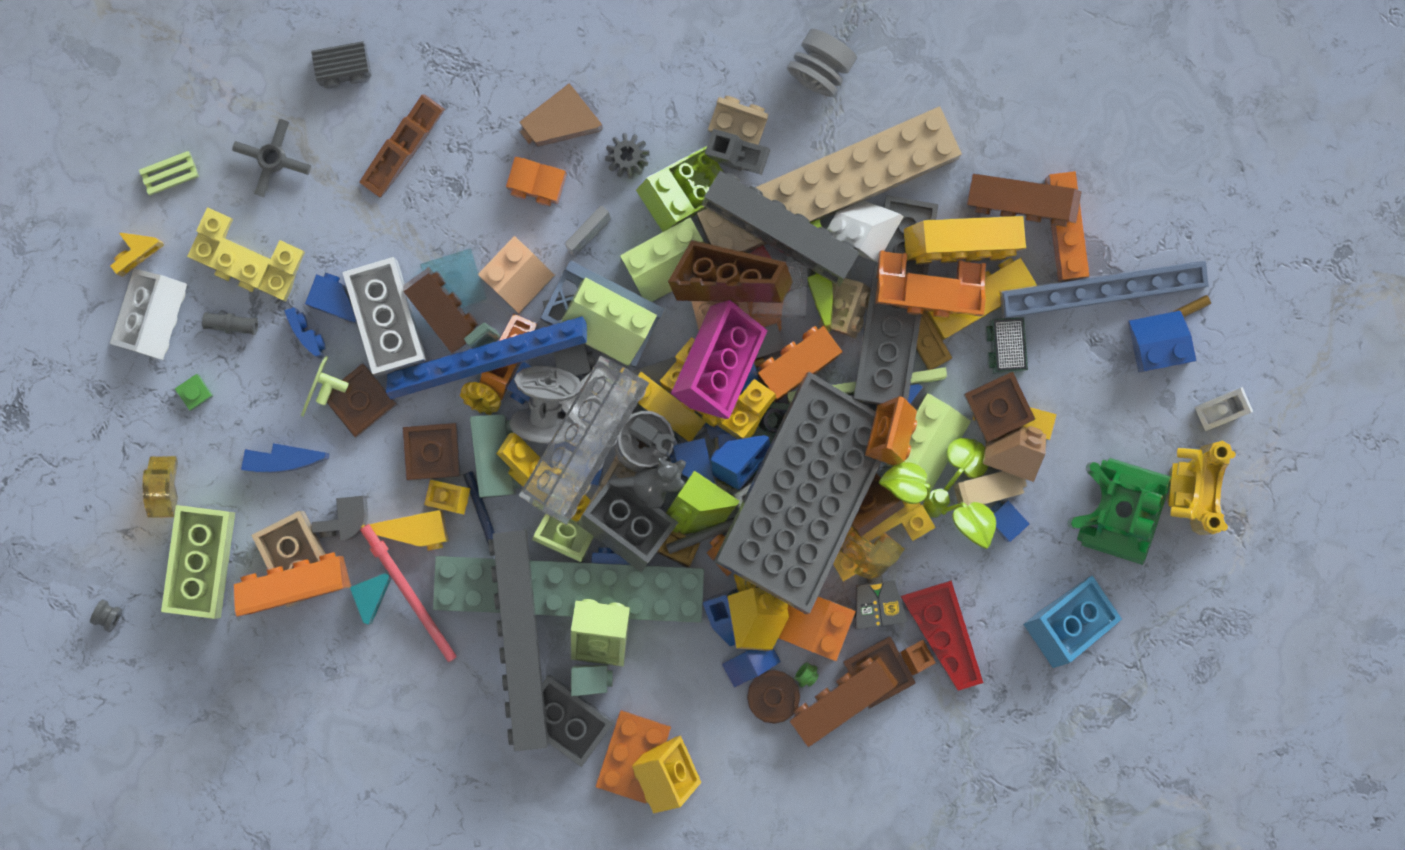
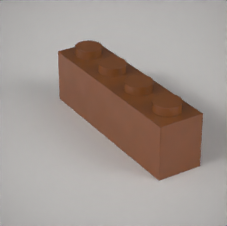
(1025, 199)
(843, 701)

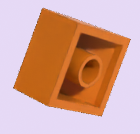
(892, 431)

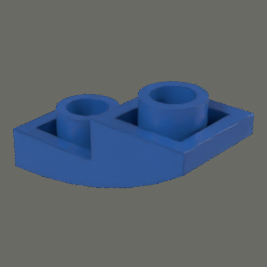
(310, 340)

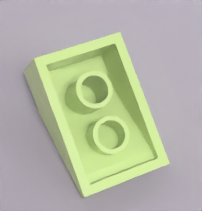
(599, 632)

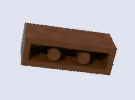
(440, 308)

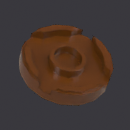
(773, 696)

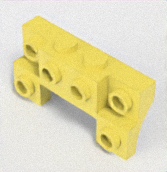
(253, 270)

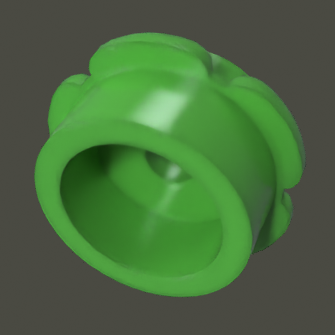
(807, 675)

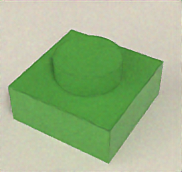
(194, 392)

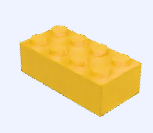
(964, 239)

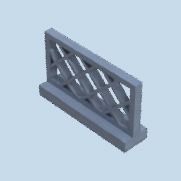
(576, 273)

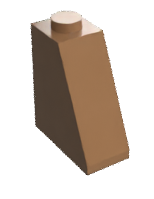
(559, 119)

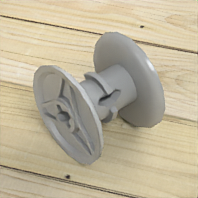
(546, 388)

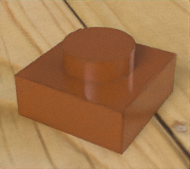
(917, 657)

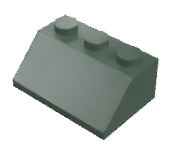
(492, 472)

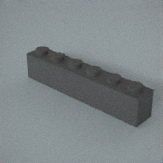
(780, 228)

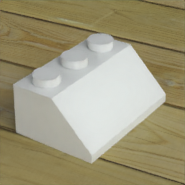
(148, 313)

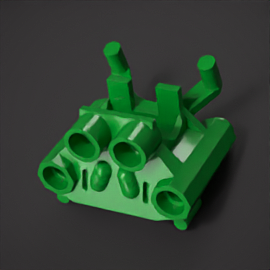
(1119, 536)

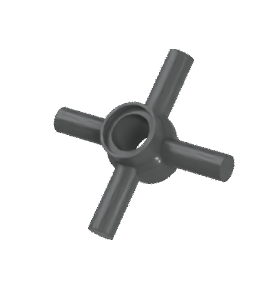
(261, 154)

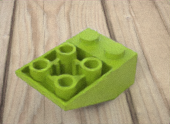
(679, 189)

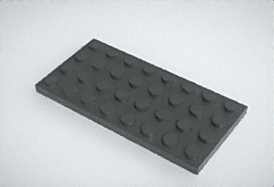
(803, 496)

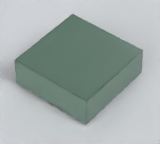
(482, 336)

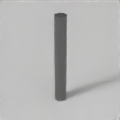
(699, 536)

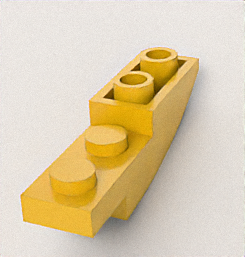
(523, 461)

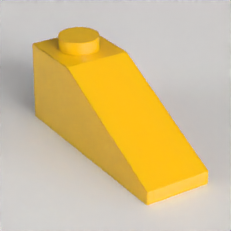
(663, 403)
(419, 530)

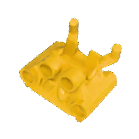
(1197, 486)

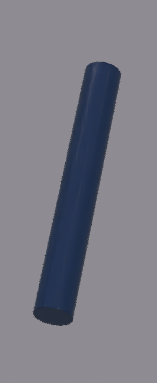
(479, 506)

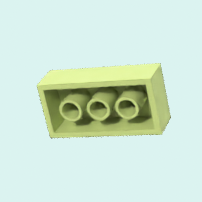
(198, 562)

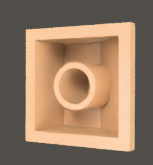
(516, 274)

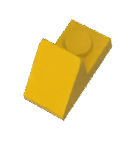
(141, 249)
(447, 497)

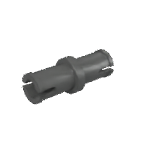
(230, 323)

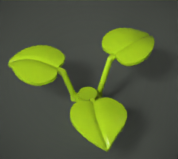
(909, 485)

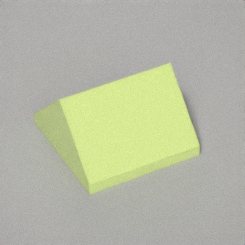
(564, 538)

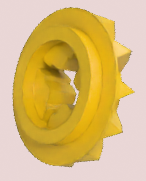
(473, 391)

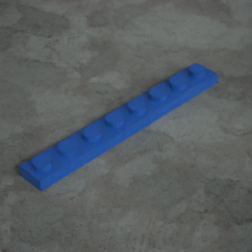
(487, 357)

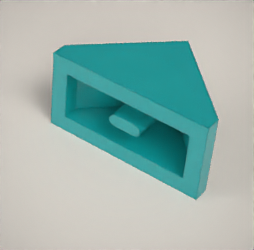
(369, 596)

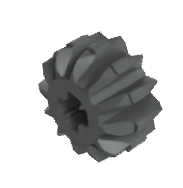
(617, 156)

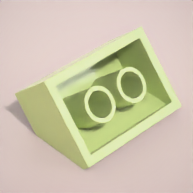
(657, 258)
(612, 321)
(935, 430)

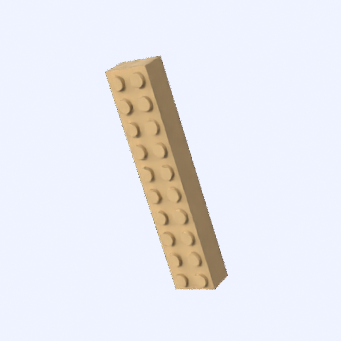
(849, 176)

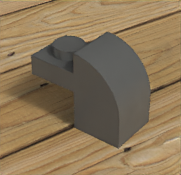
(735, 153)
(351, 516)

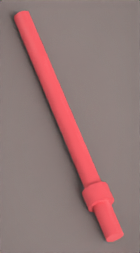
(379, 550)

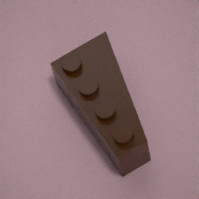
(727, 274)

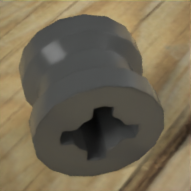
(106, 615)

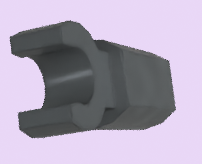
(651, 436)

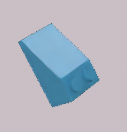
(1072, 622)

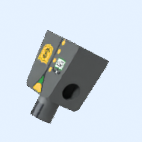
(878, 604)

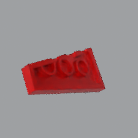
(943, 626)

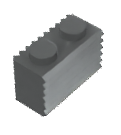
(341, 64)

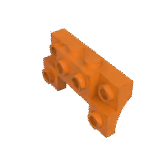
(930, 293)

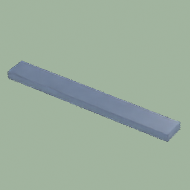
(1103, 289)

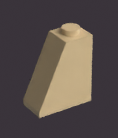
(989, 488)

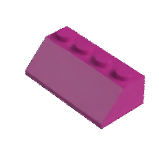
(719, 360)

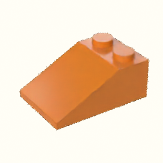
(821, 630)

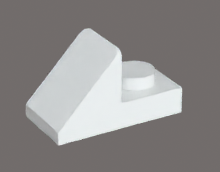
(1223, 409)

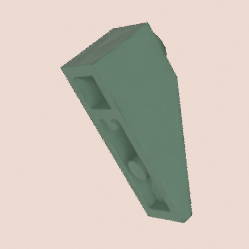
(590, 679)

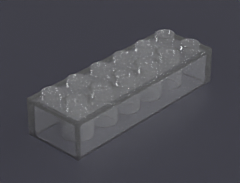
(584, 440)

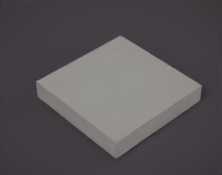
(588, 231)

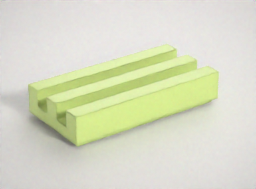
(166, 163)

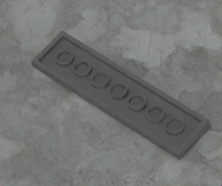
(889, 330)

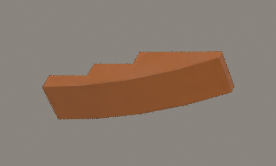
(402, 145)

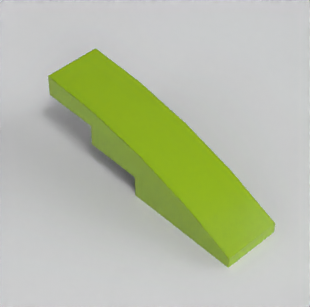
(822, 293)

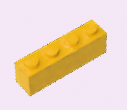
(1010, 276)

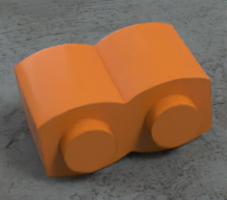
(536, 180)

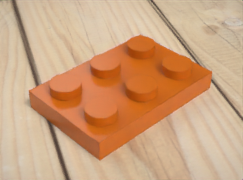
(629, 741)

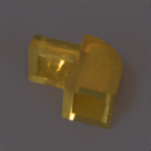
(159, 487)
(871, 558)

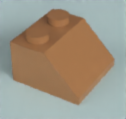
(1017, 452)

